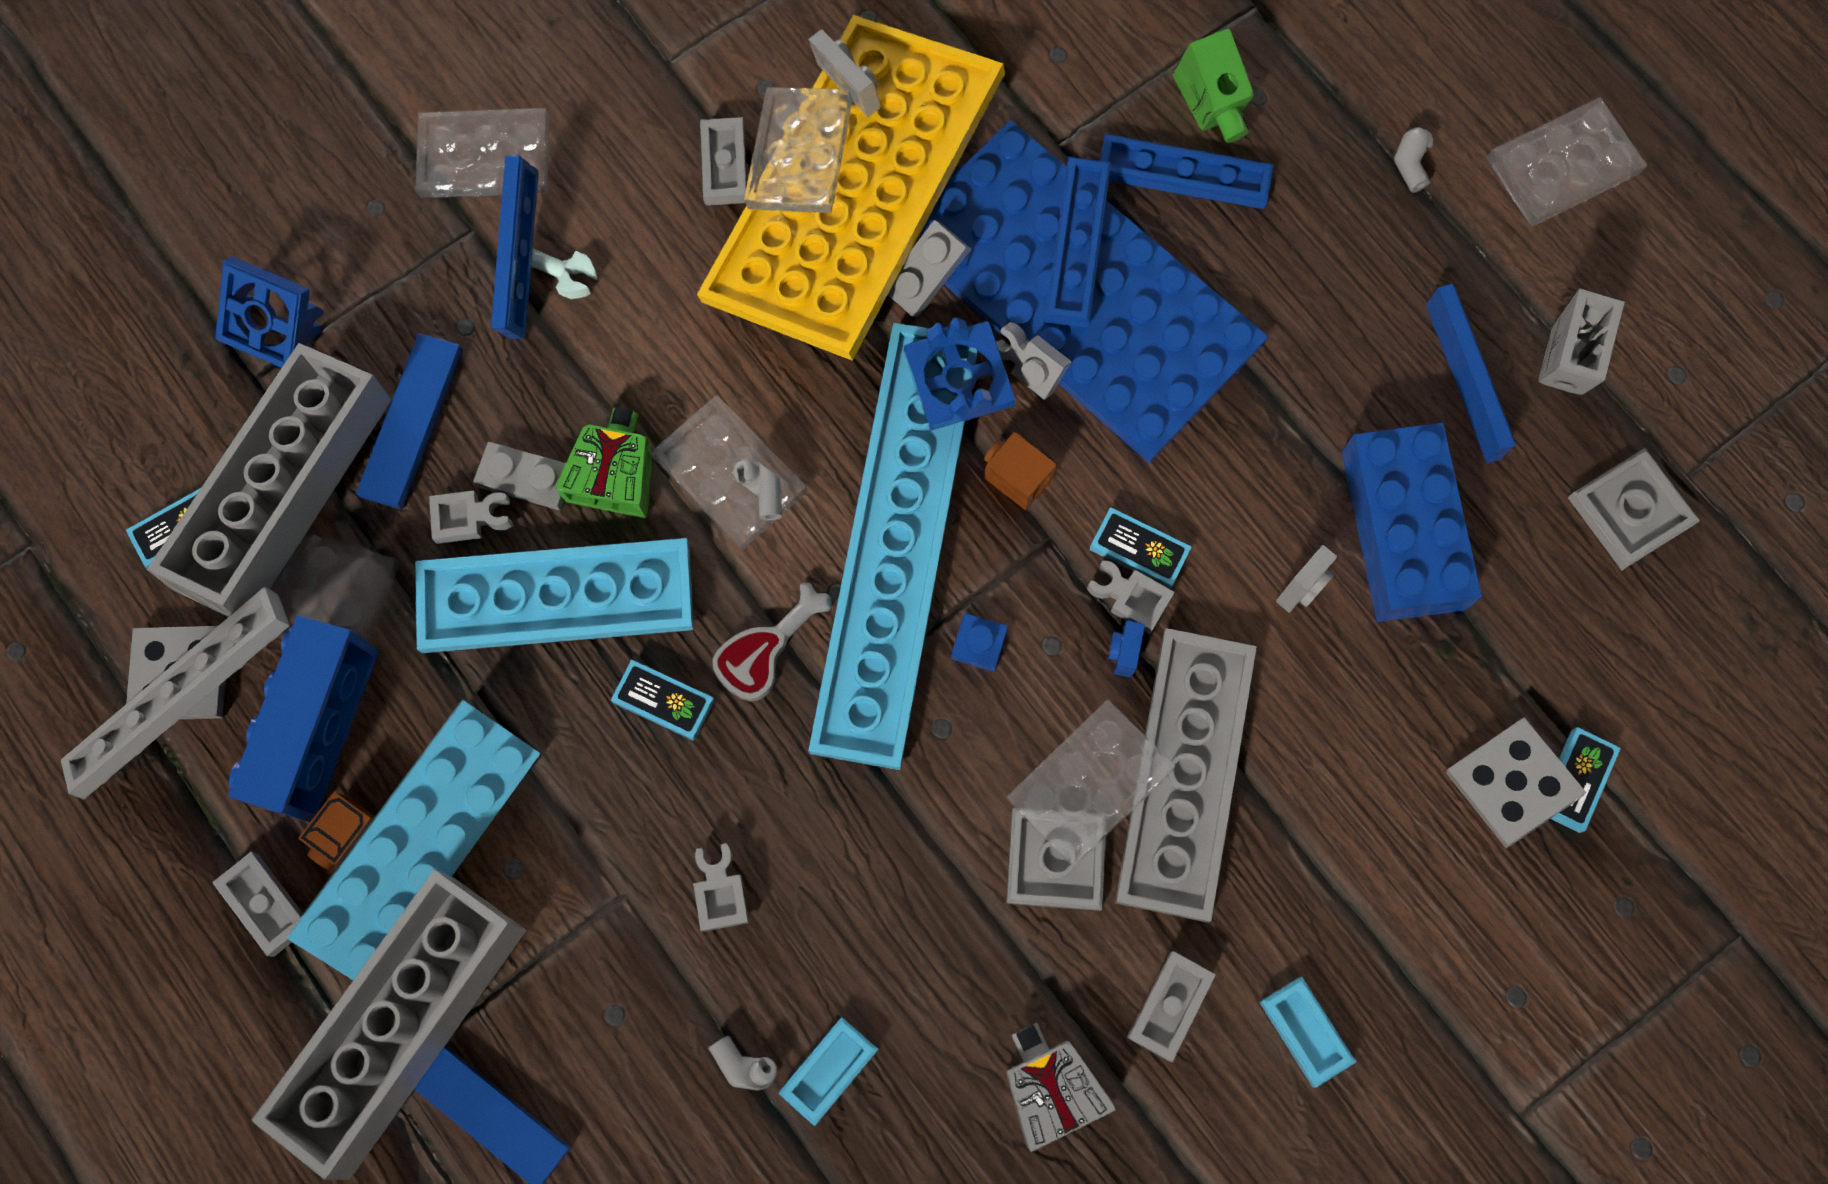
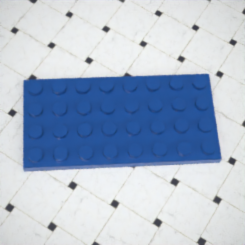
(1154, 331)

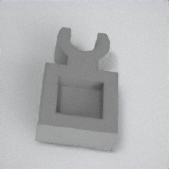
(1036, 360)
(461, 515)
(1136, 599)
(720, 898)

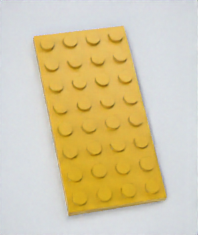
(832, 271)

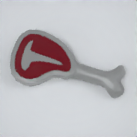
(749, 659)

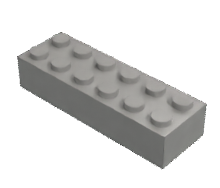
(271, 481)
(388, 1027)

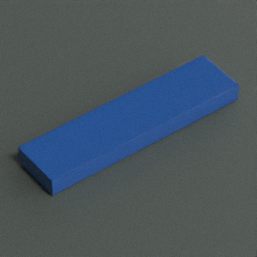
(1187, 171)
(1077, 242)
(514, 248)
(1470, 373)
(409, 421)
(492, 1118)

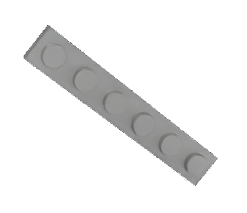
(174, 693)

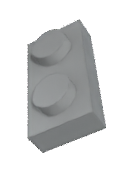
(838, 64)
(723, 161)
(927, 268)
(520, 475)
(1308, 581)
(259, 902)
(1171, 1006)

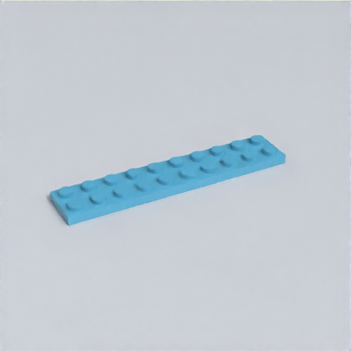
(890, 567)

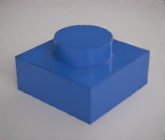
(979, 642)
(1126, 648)

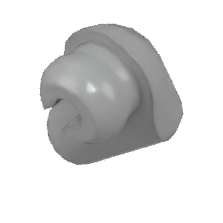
(1409, 155)
(764, 484)
(741, 1070)

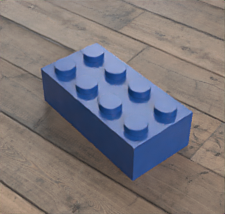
(1410, 522)
(303, 719)

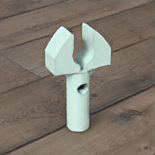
(562, 269)

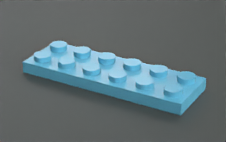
(553, 595)
(420, 828)

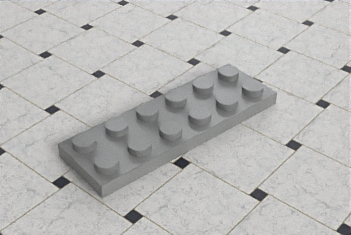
(1182, 824)

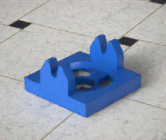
(234, 301)
(965, 405)

